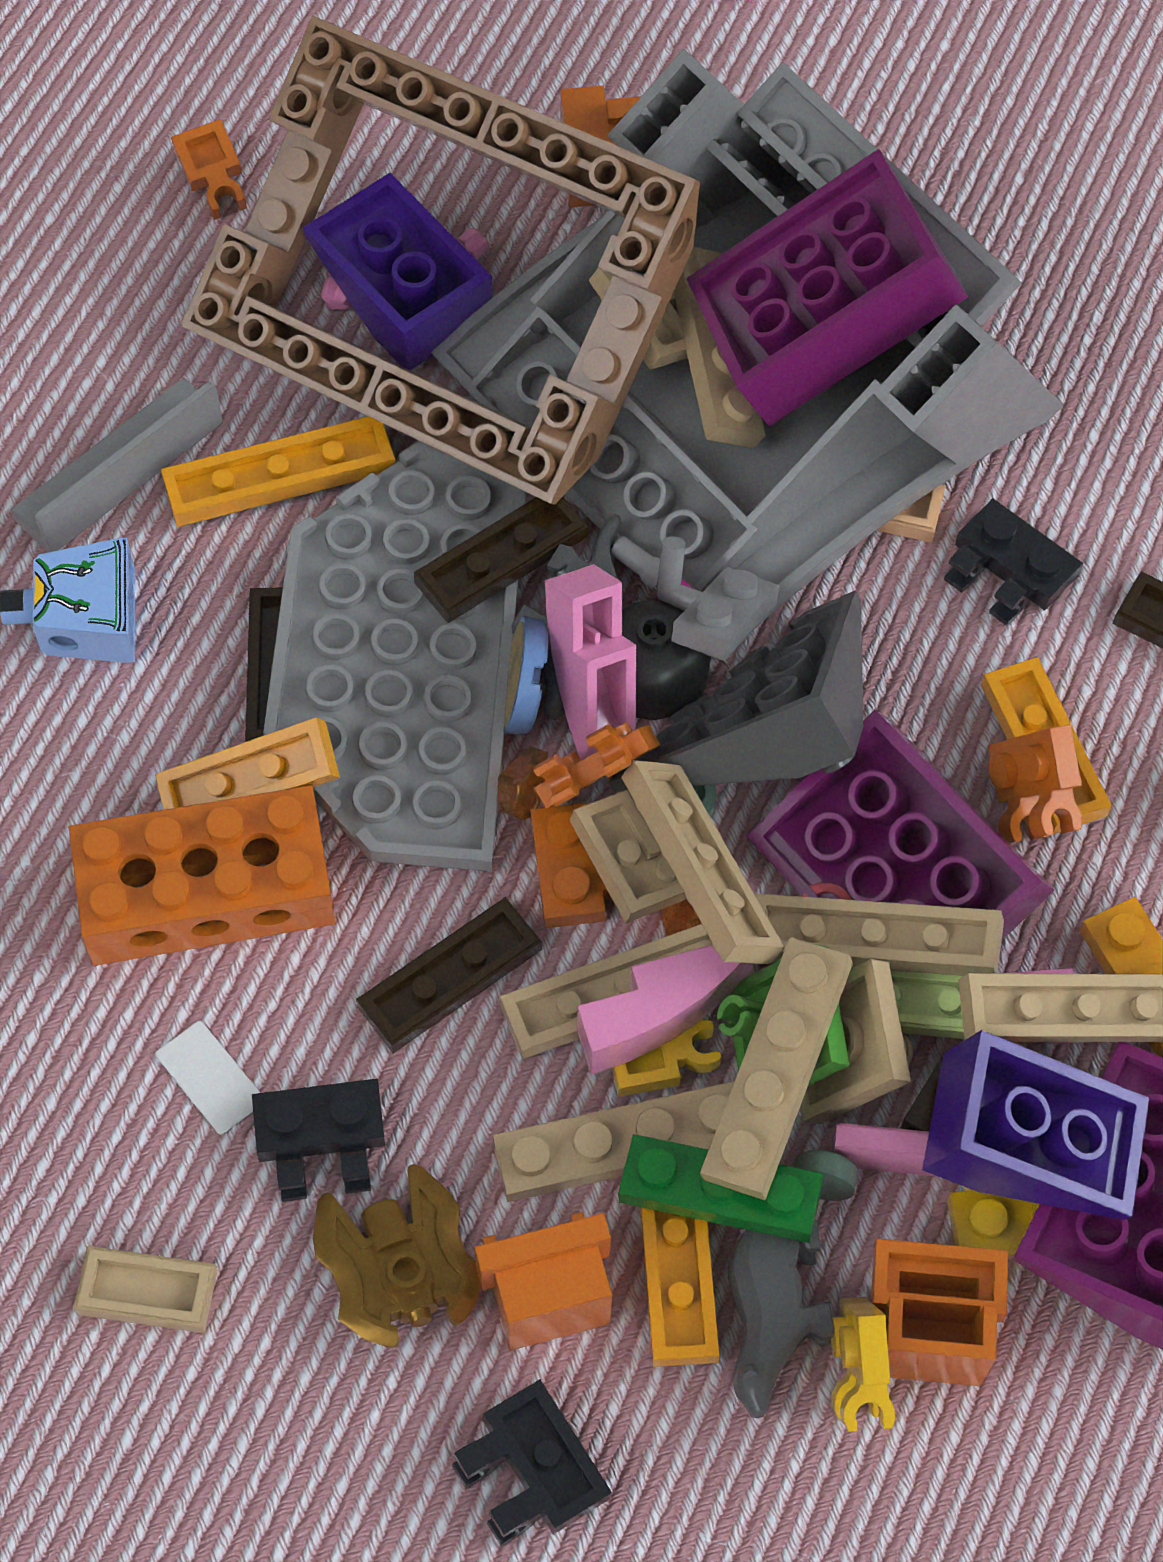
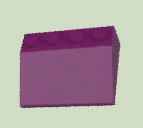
(824, 288)
(896, 834)
(1109, 1260)

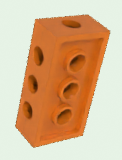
(190, 911)

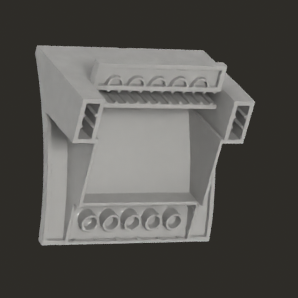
(828, 466)

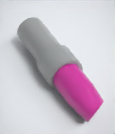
(639, 561)

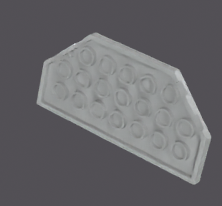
(402, 691)

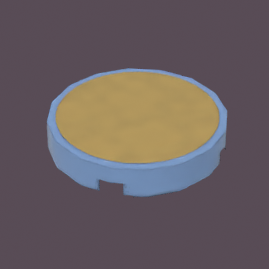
(527, 658)

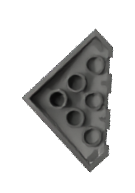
(779, 711)

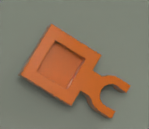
(210, 162)

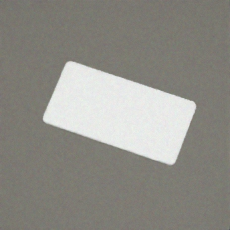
(209, 1077)

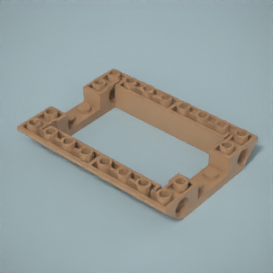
(249, 269)

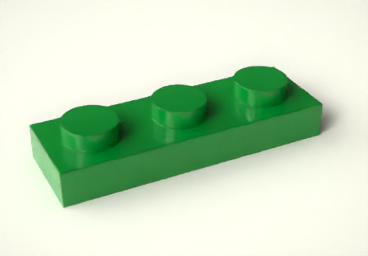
(669, 1180)

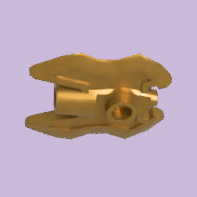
(400, 1265)

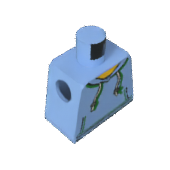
(79, 602)

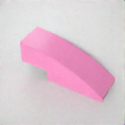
(589, 653)
(661, 1004)

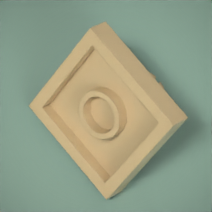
(874, 1047)

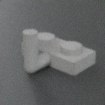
(721, 614)

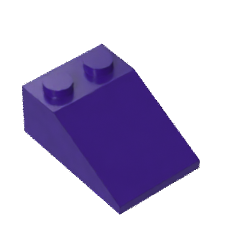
(399, 269)
(1035, 1129)

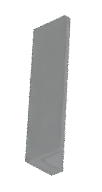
(119, 464)

